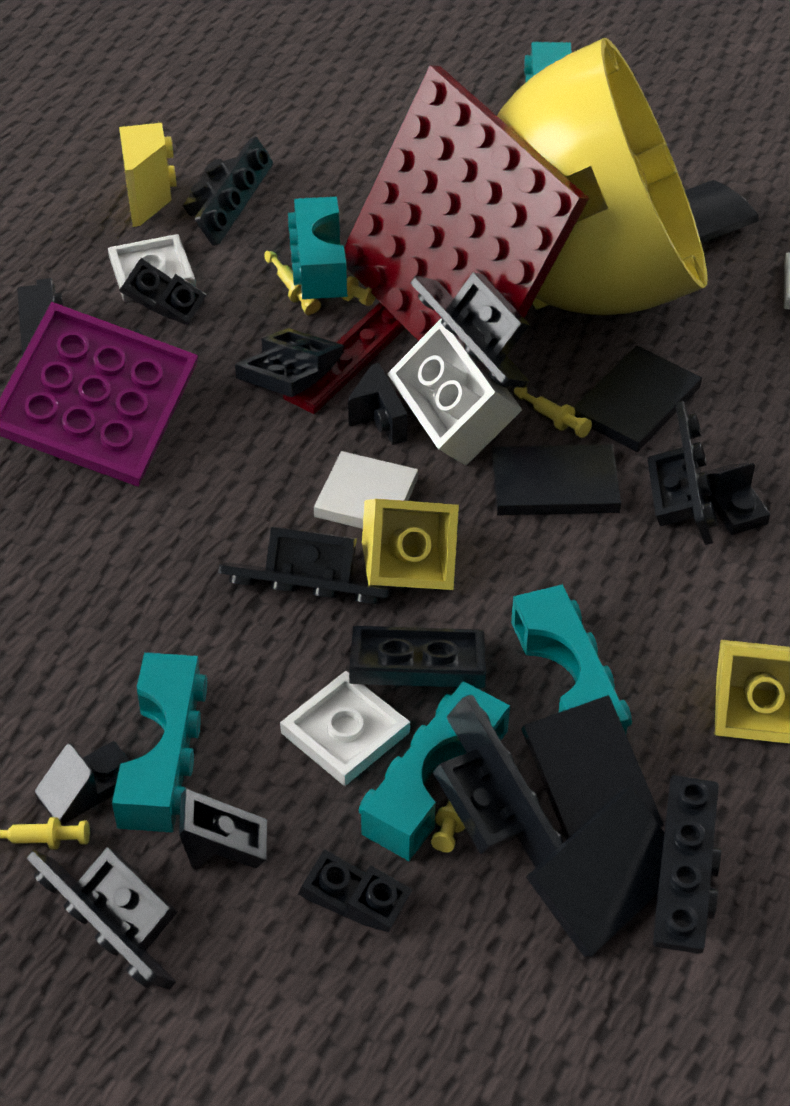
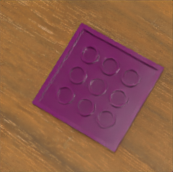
(94, 393)

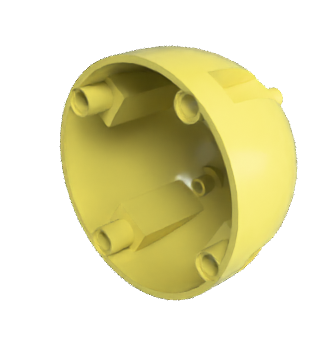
(637, 230)

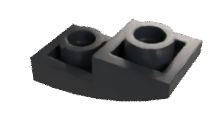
(162, 294)
(360, 896)

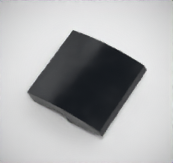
(718, 210)
(289, 362)

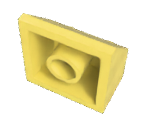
(147, 169)
(410, 543)
(753, 691)

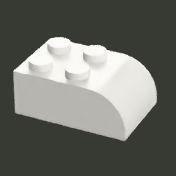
(453, 394)

